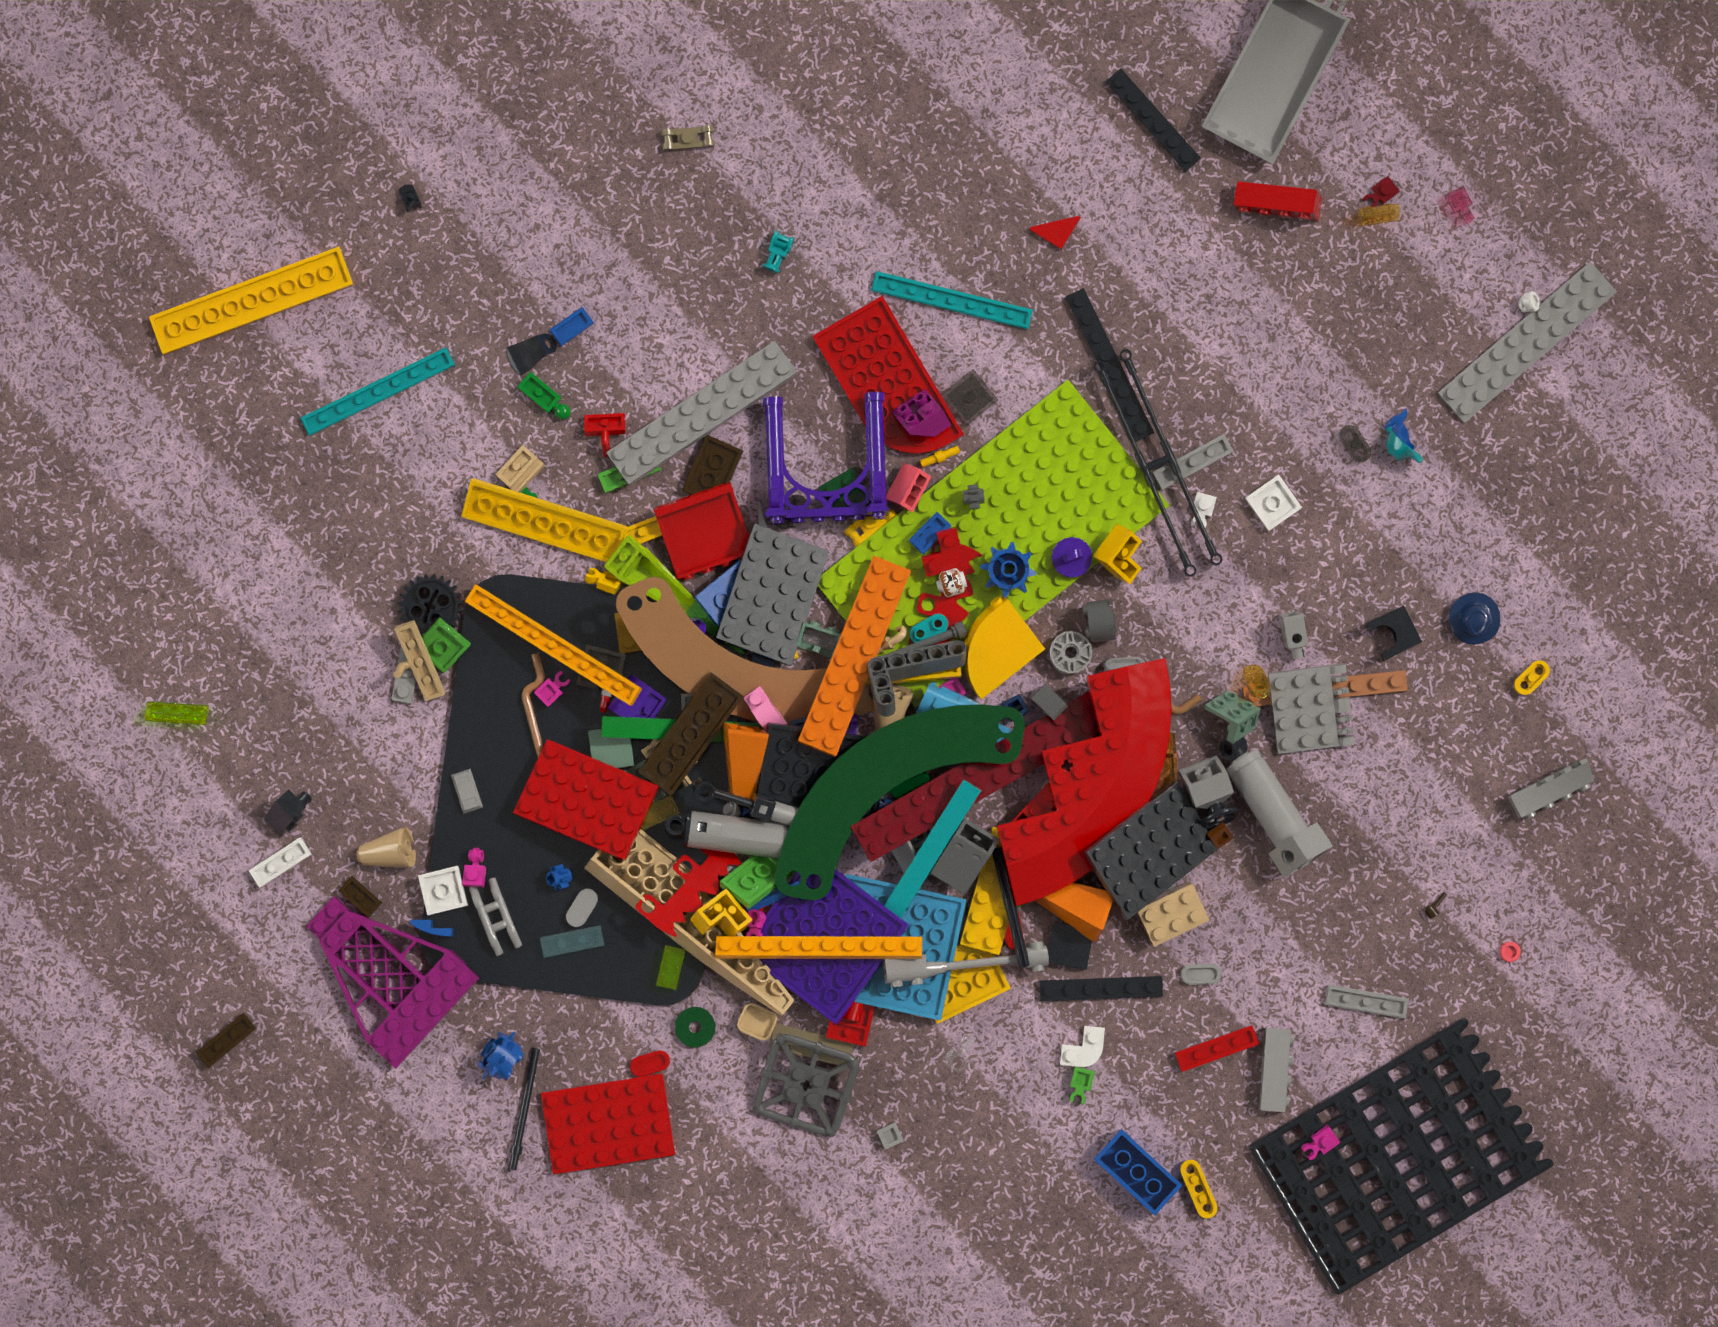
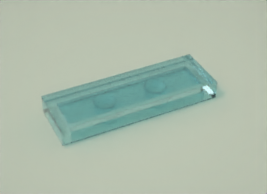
(572, 941)

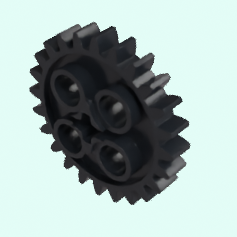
(413, 600)

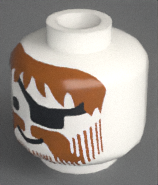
(951, 582)

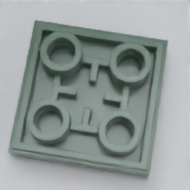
(611, 750)

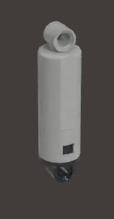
(729, 833)

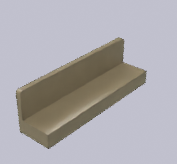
(836, 1044)

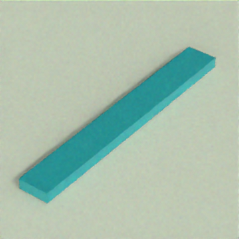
(952, 300)
(377, 391)
(932, 848)

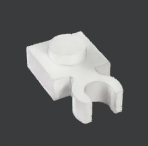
(1204, 505)

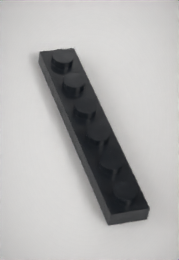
(1153, 120)
(1101, 988)

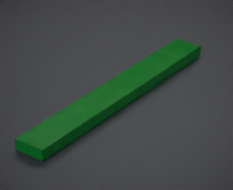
(647, 727)

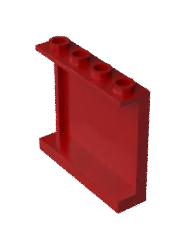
(702, 530)

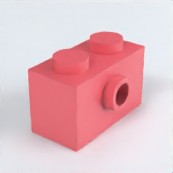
(908, 487)

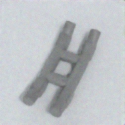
(490, 929)

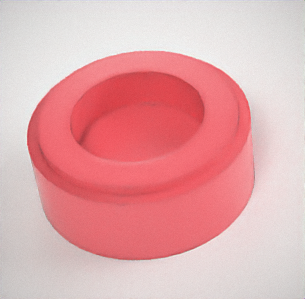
(1510, 951)

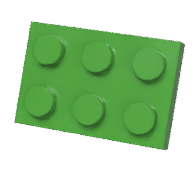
(752, 880)

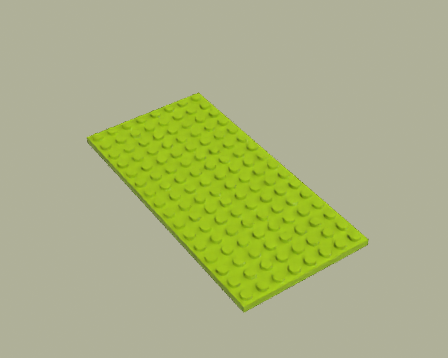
(1042, 482)

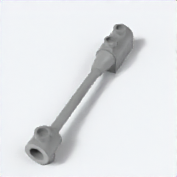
(916, 970)

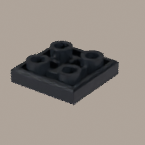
(1068, 947)

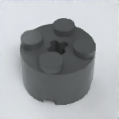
(1101, 621)

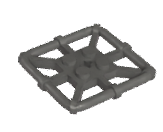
(818, 1079)

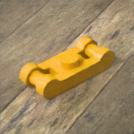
(868, 526)

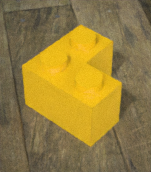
(1116, 553)
(722, 911)

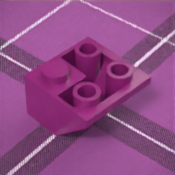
(922, 415)

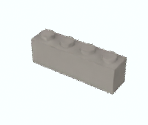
(1275, 1070)

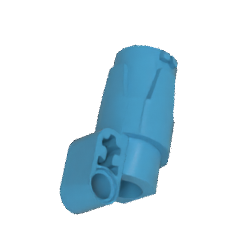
(944, 697)

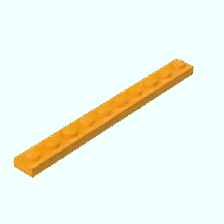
(553, 645)
(817, 947)

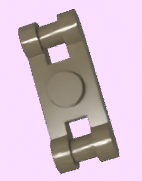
(687, 138)

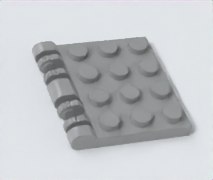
(1306, 708)

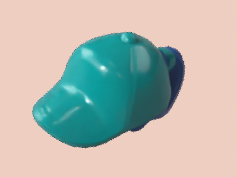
(1398, 439)

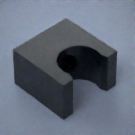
(1402, 628)

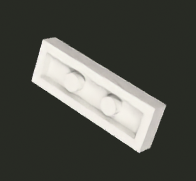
(280, 862)

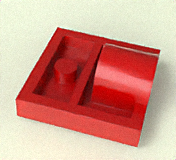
(853, 1026)

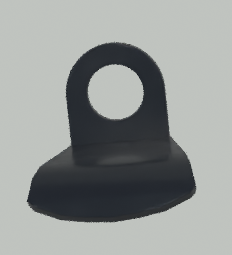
(529, 352)

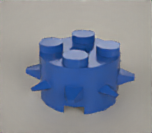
(1020, 570)
(500, 1056)

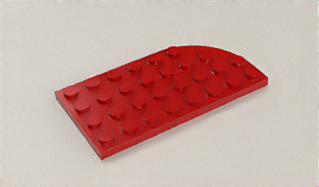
(875, 355)

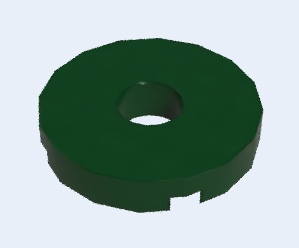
(707, 1027)

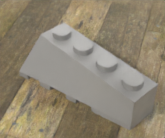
(1551, 788)

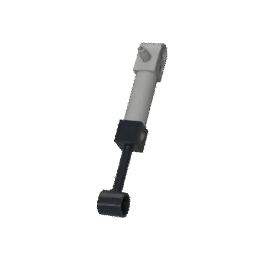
(759, 807)

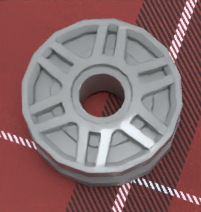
(1070, 665)

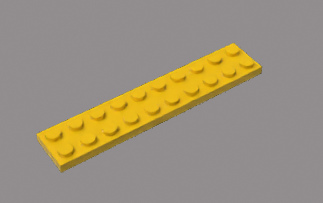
(251, 300)

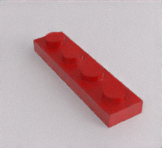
(1216, 1048)

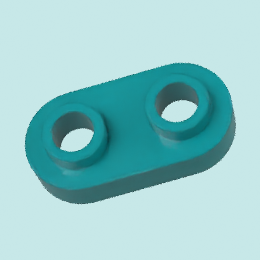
(929, 628)

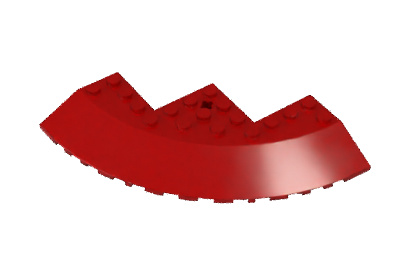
(1104, 786)

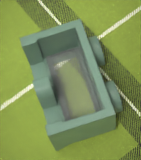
(818, 639)

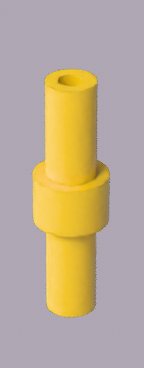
(939, 456)

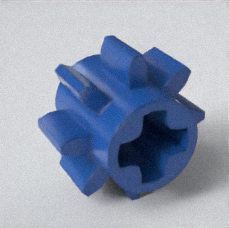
(559, 877)

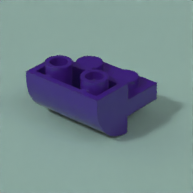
(645, 706)

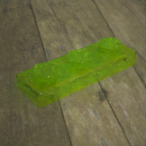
(177, 713)

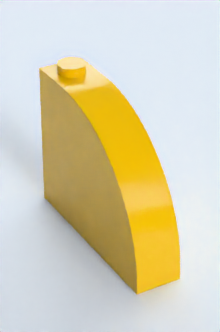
(998, 647)

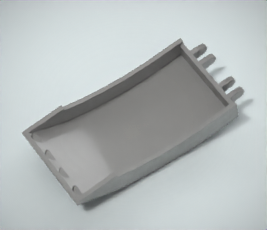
(1276, 74)

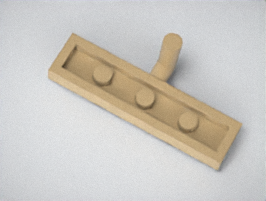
(418, 661)

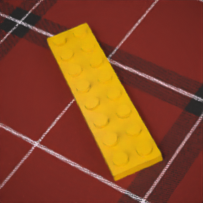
(542, 520)

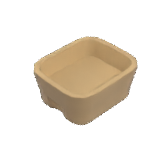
(757, 1021)

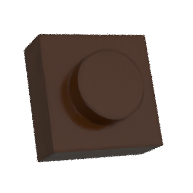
(1220, 835)

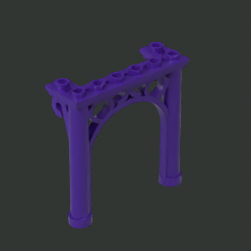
(874, 466)

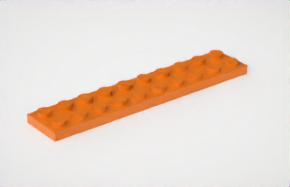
(849, 663)

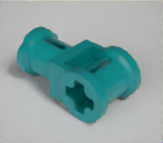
(779, 248)

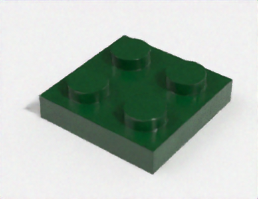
(842, 481)

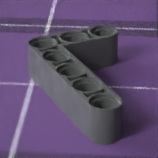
(928, 659)

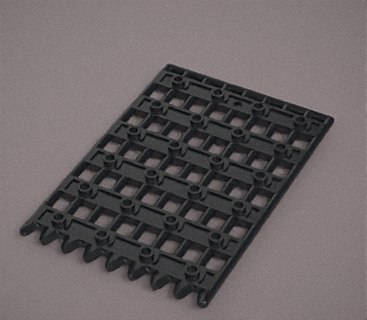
(1489, 1102)

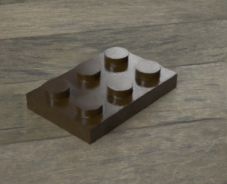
(712, 466)

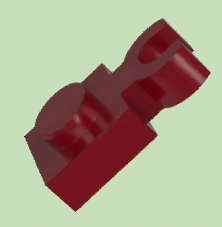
(1382, 191)

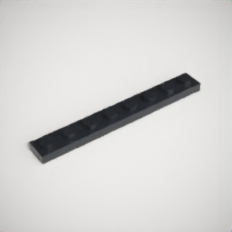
(1103, 350)

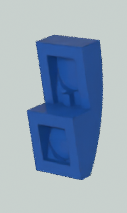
(427, 926)

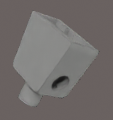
(1292, 624)

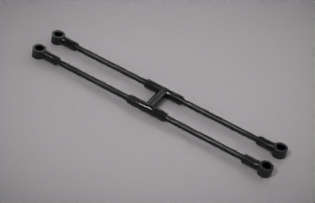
(1147, 467)

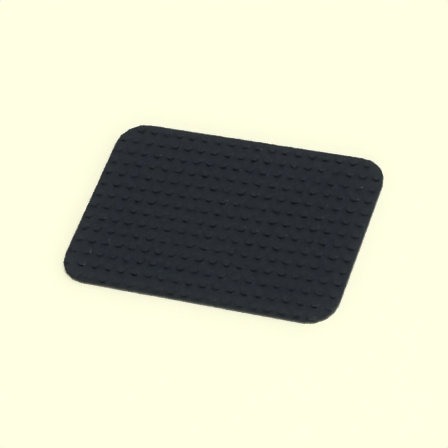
(495, 741)

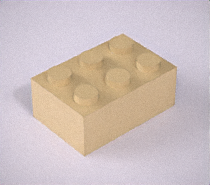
(1172, 914)

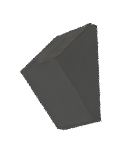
(1049, 702)

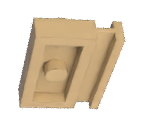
(520, 469)

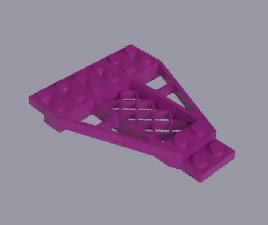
(420, 1009)

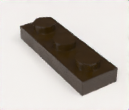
(226, 1040)

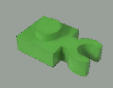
(1081, 1081)

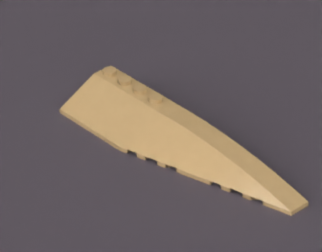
(652, 873)

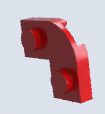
(948, 556)

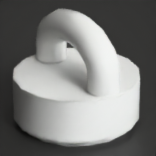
(1529, 302)

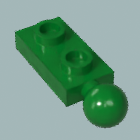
(544, 396)

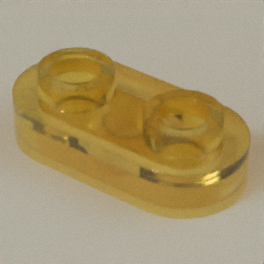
(1256, 681)

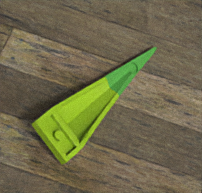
(635, 563)

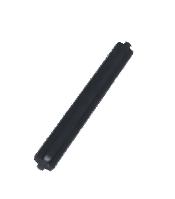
(1010, 907)

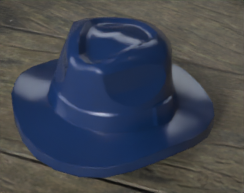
(1474, 618)

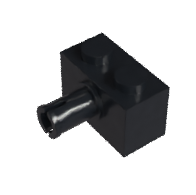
(287, 811)

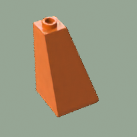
(744, 757)
(1080, 907)

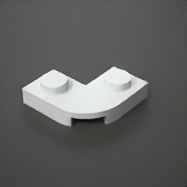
(1087, 1053)

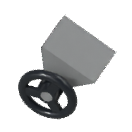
(1208, 788)

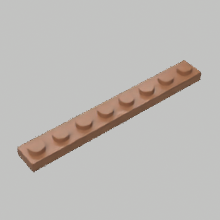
(1358, 686)

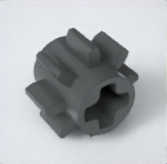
(973, 496)

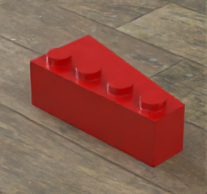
(1278, 200)

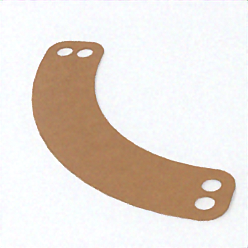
(689, 655)

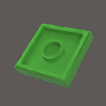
(444, 644)

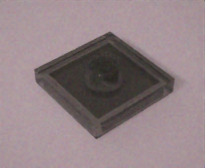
(970, 397)

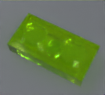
(670, 967)

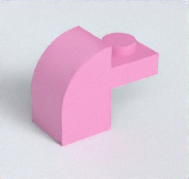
(763, 708)

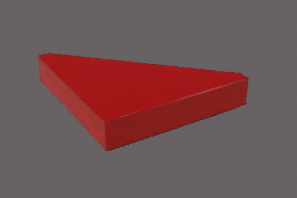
(1056, 231)

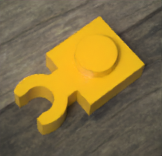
(605, 581)

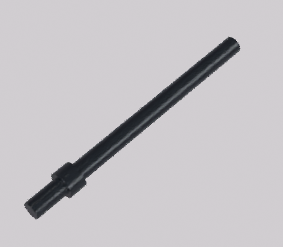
(516, 1149)

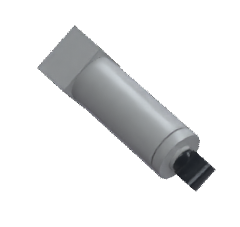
(1294, 840)

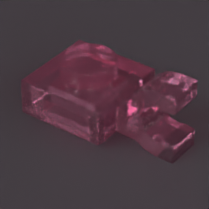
(1459, 202)

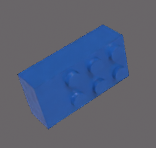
(1138, 1172)

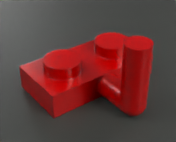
(603, 426)

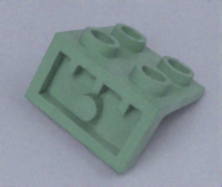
(1237, 711)

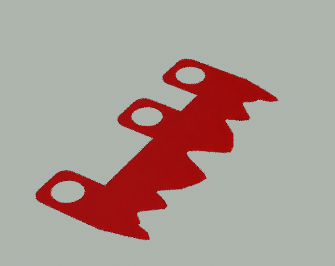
(948, 605)
(686, 898)

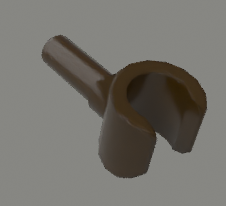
(1432, 911)

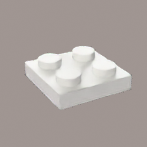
(1273, 503)
(443, 890)

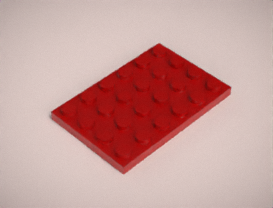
(586, 800)
(608, 1123)

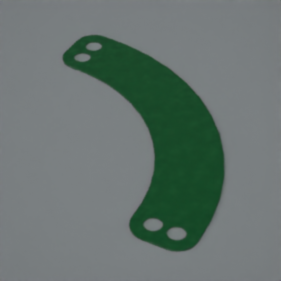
(876, 767)

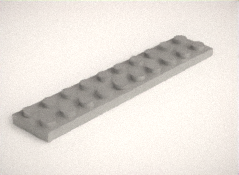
(1527, 342)
(702, 413)

